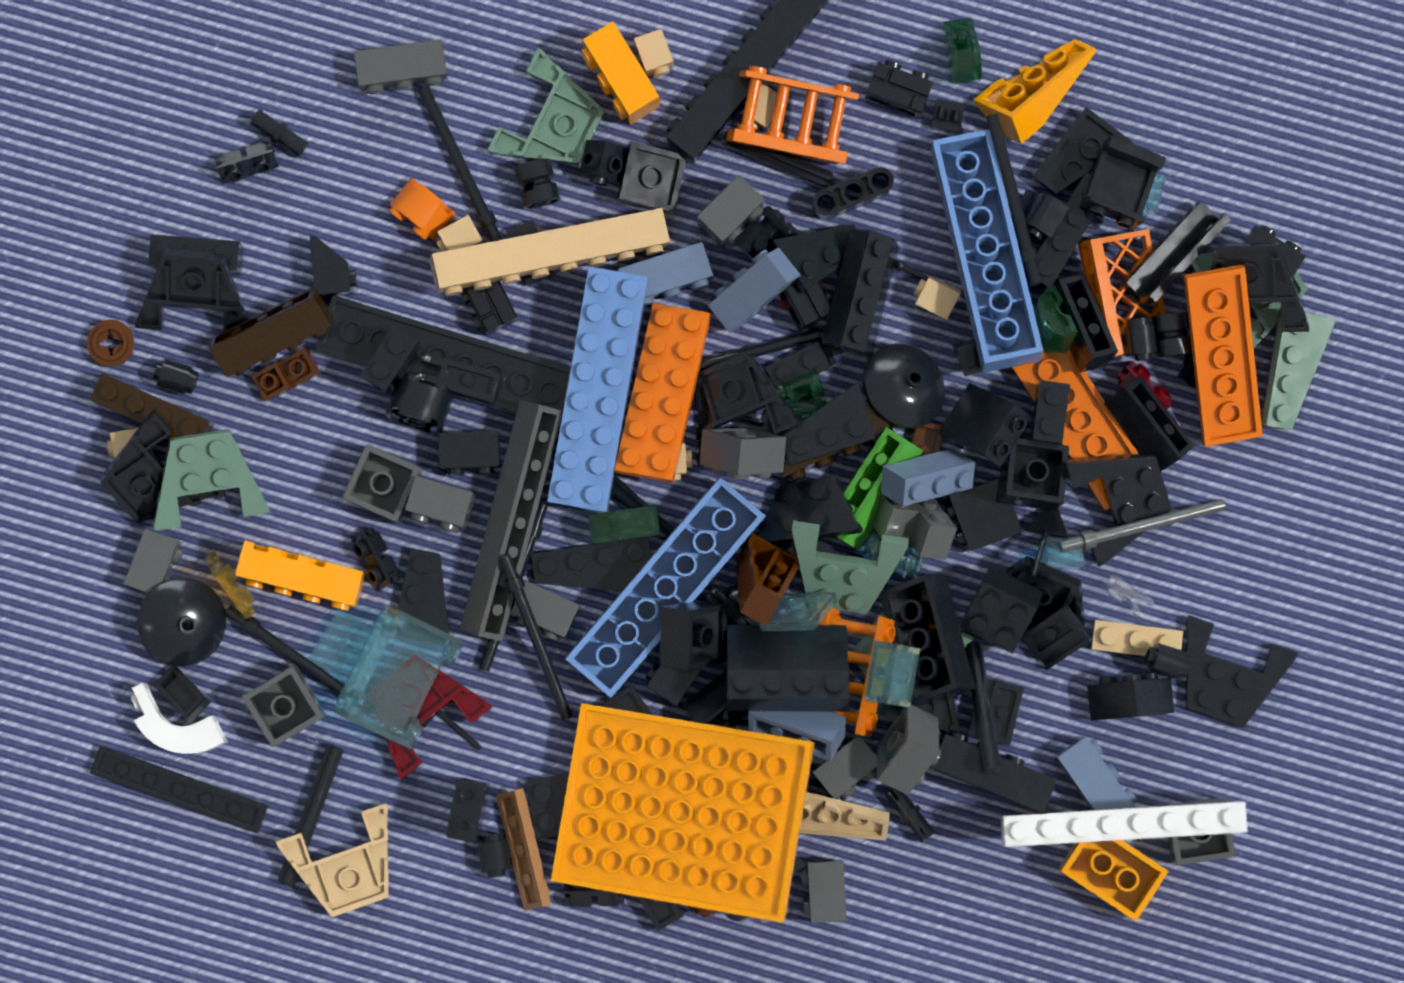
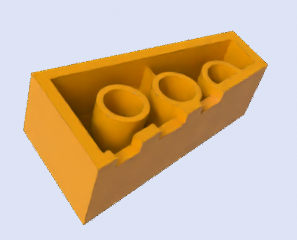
(300, 574)

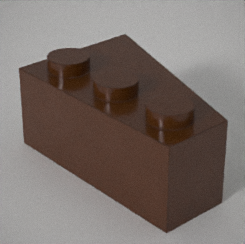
(763, 577)

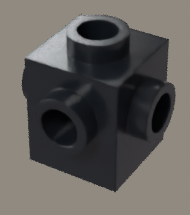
(602, 162)

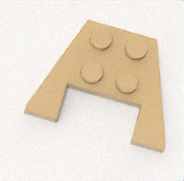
(348, 877)

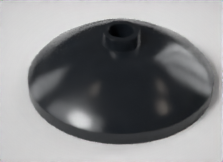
(894, 394)
(166, 610)

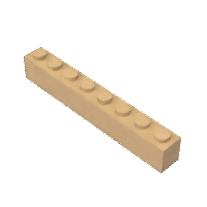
(548, 251)

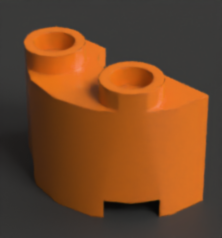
(421, 209)

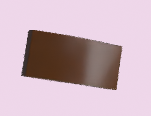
(286, 374)

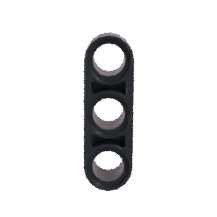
(863, 183)

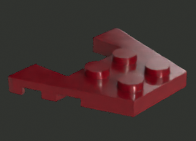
(440, 694)

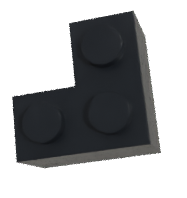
(1130, 697)

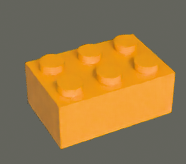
(620, 74)
(1114, 874)

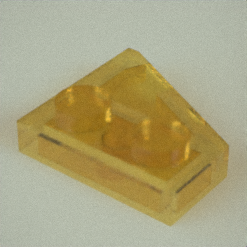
(227, 579)

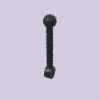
(901, 266)

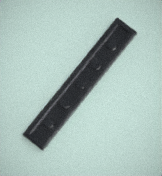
(179, 789)

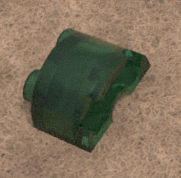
(1054, 327)
(804, 394)

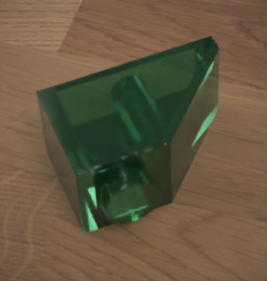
(962, 50)
(624, 524)

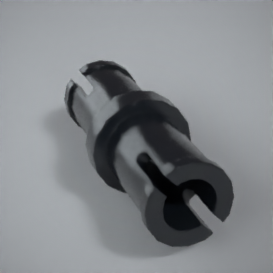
(279, 133)
(910, 814)

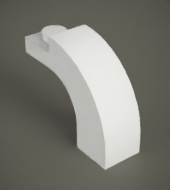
(179, 739)

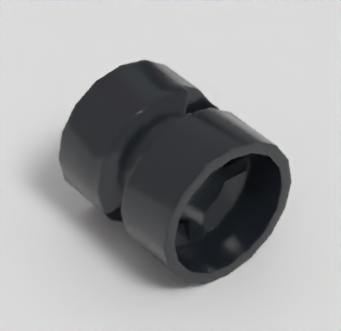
(537, 184)
(1172, 334)

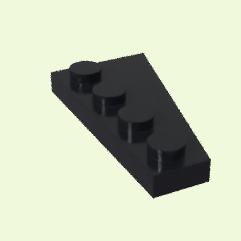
(592, 566)

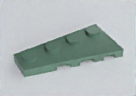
(1293, 368)

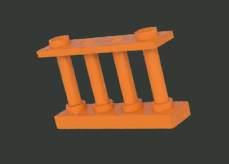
(774, 138)
(885, 631)

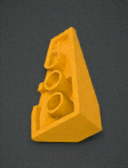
(1034, 94)

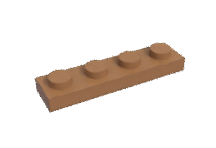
(523, 849)

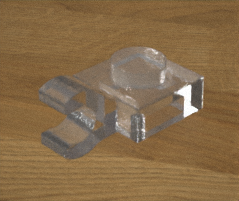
(1121, 590)

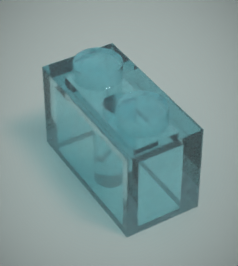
(892, 674)

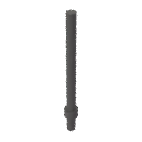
(1089, 539)

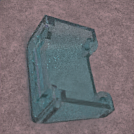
(395, 675)

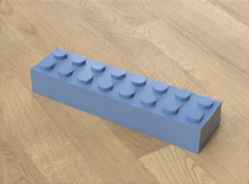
(986, 251)
(598, 389)
(670, 576)

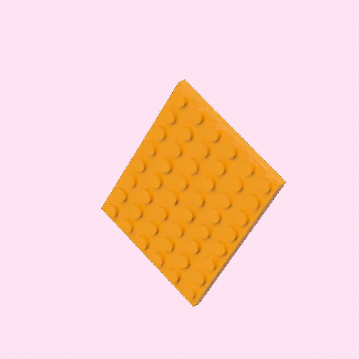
(682, 812)

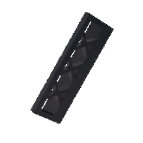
(1174, 253)

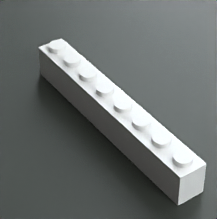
(1123, 823)

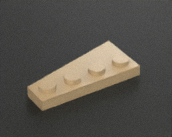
(842, 819)

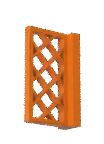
(1098, 276)

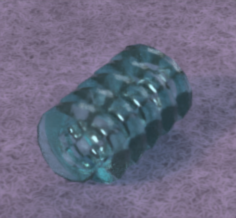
(909, 562)

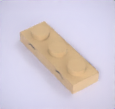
(1131, 638)

